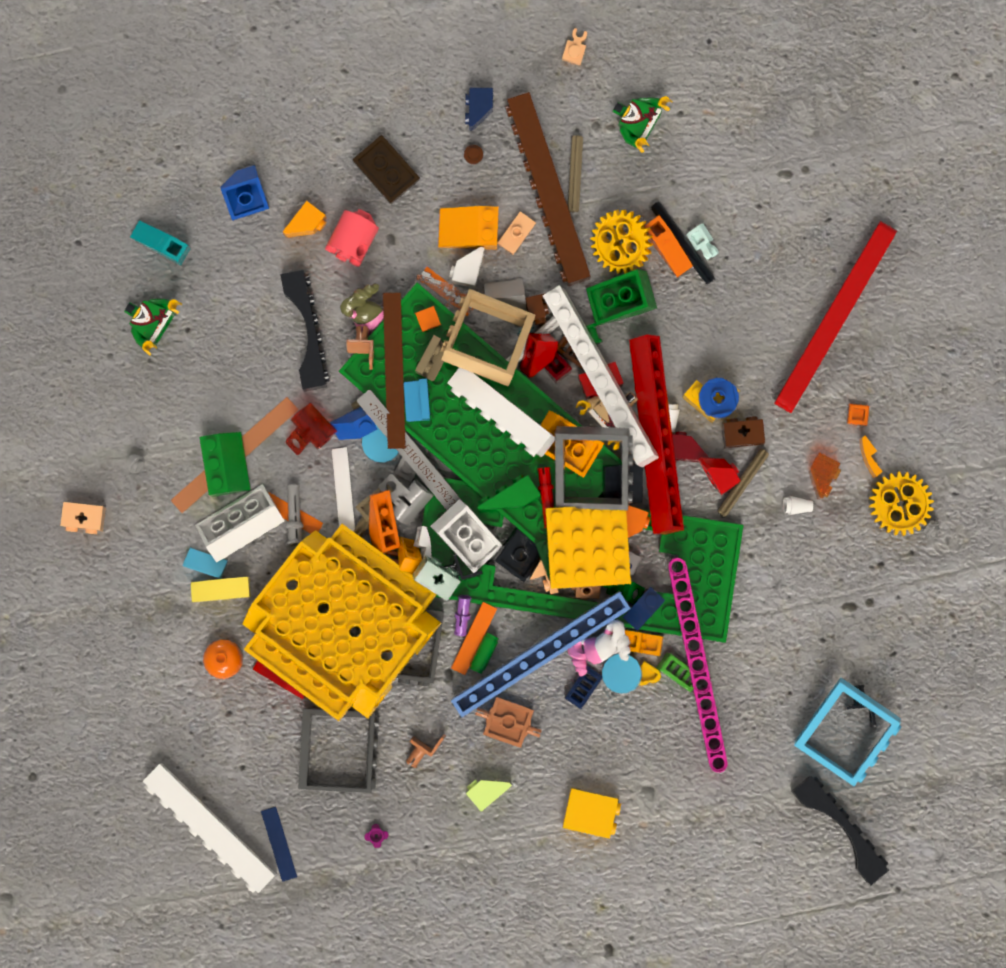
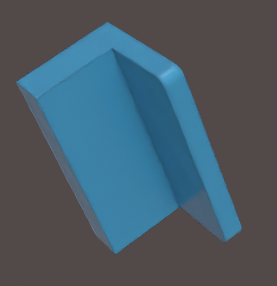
(417, 400)

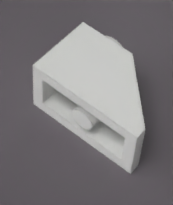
(467, 269)

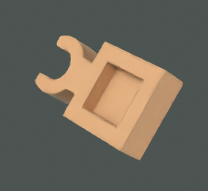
(574, 49)

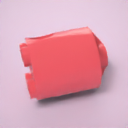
(352, 236)

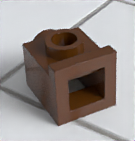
(537, 307)

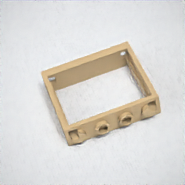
(500, 310)

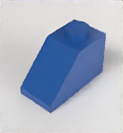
(354, 425)

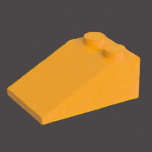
(469, 227)
(578, 453)

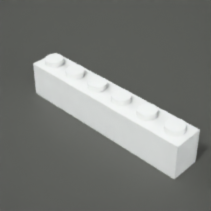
(502, 411)

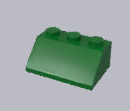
(225, 463)

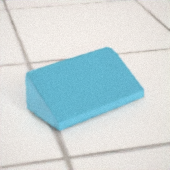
(204, 563)

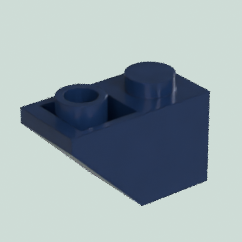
(480, 106)

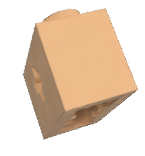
(72, 512)

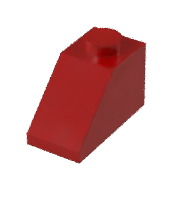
(538, 353)
(720, 473)

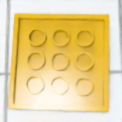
(587, 547)

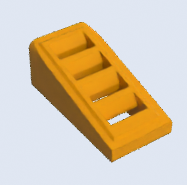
(408, 555)

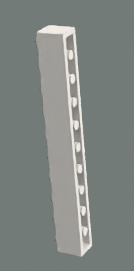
(599, 373)

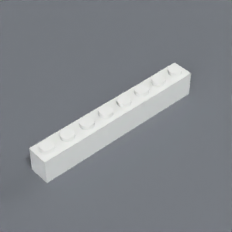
(209, 828)

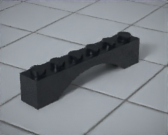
(311, 372)
(866, 861)

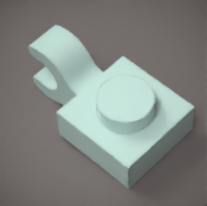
(701, 239)

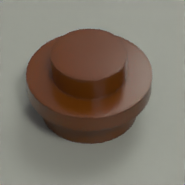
(473, 154)

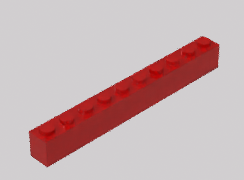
(655, 420)

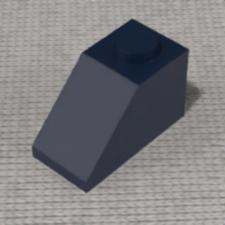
(643, 608)

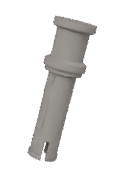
(294, 525)

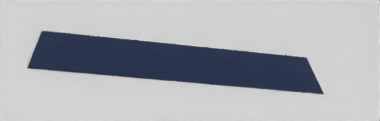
(279, 844)

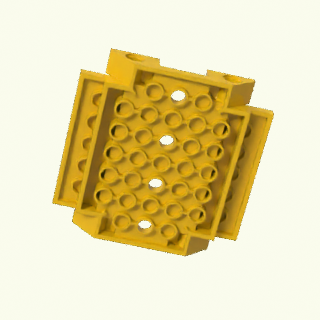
(316, 648)

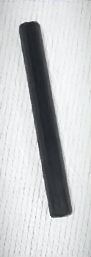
(693, 256)

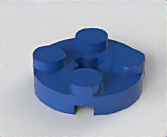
(724, 388)

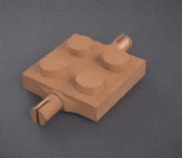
(508, 722)

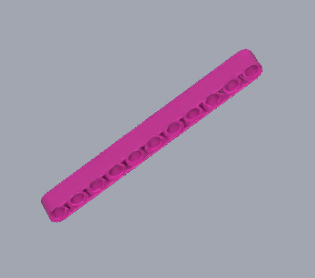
(703, 673)

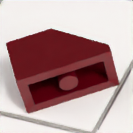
(687, 448)

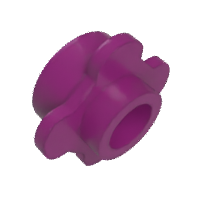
(371, 836)

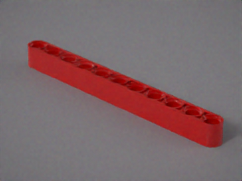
(835, 317)

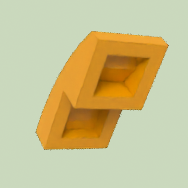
(867, 450)
(645, 643)

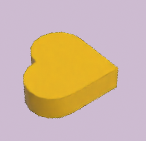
(649, 674)

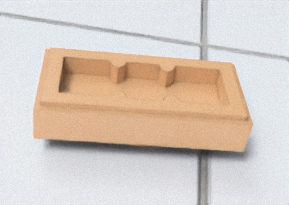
(516, 233)

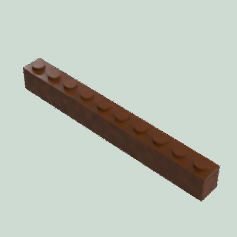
(548, 189)

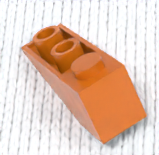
(668, 246)

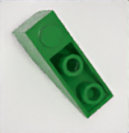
(515, 496)

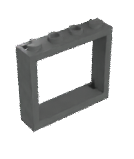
(601, 434)
(424, 680)
(305, 754)

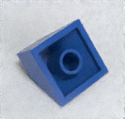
(244, 193)

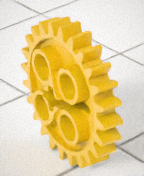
(636, 234)
(918, 498)

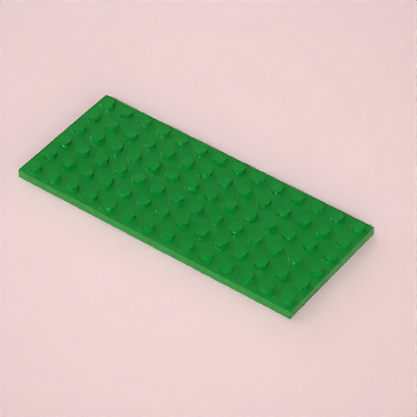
(457, 432)

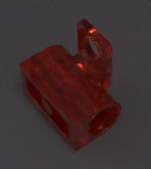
(311, 428)

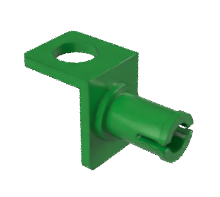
(626, 590)

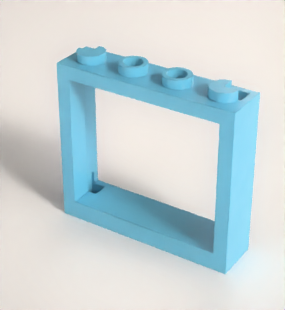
(844, 686)

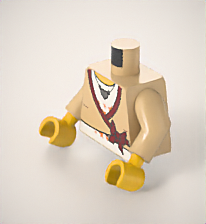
(600, 413)

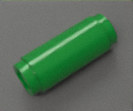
(484, 653)

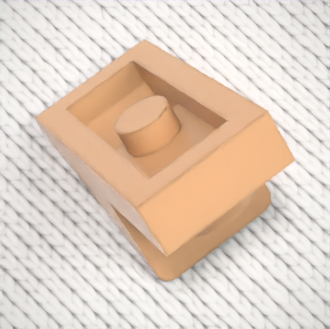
(540, 572)

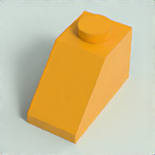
(305, 222)

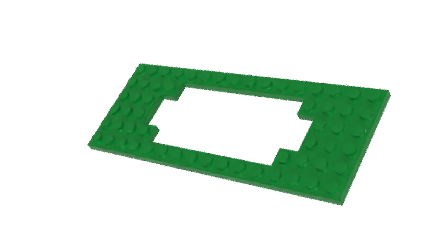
(705, 545)

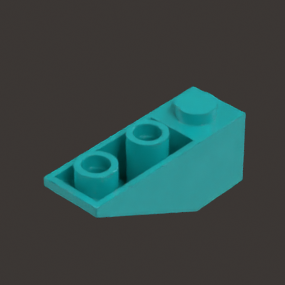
(160, 242)

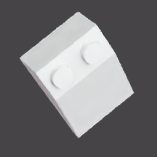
(466, 536)

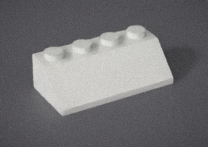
(239, 523)

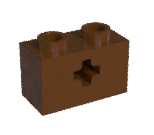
(734, 439)

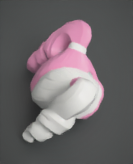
(601, 647)

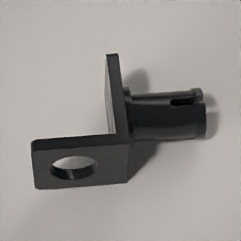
(455, 565)
(856, 705)

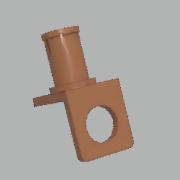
(361, 344)
(420, 750)

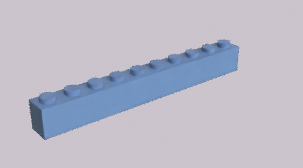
(540, 653)

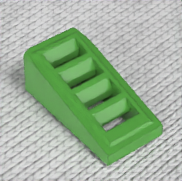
(662, 668)

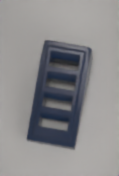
(574, 701)

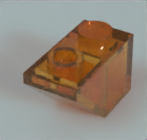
(822, 473)

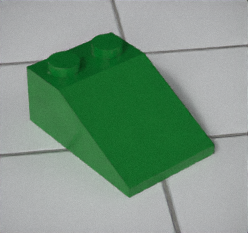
(621, 297)

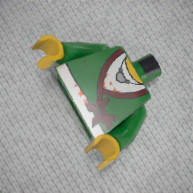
(640, 119)
(151, 321)

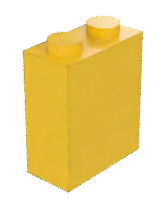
(591, 813)

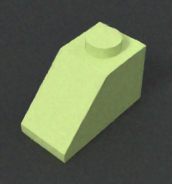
(486, 791)

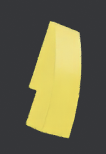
(220, 589)

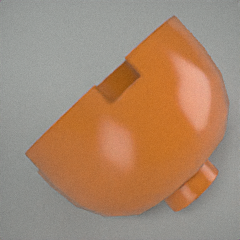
(223, 659)

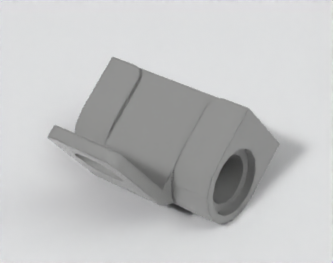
(409, 500)

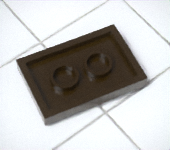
(386, 169)

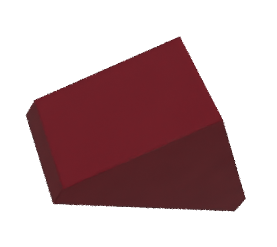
(558, 369)

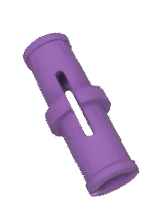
(462, 615)

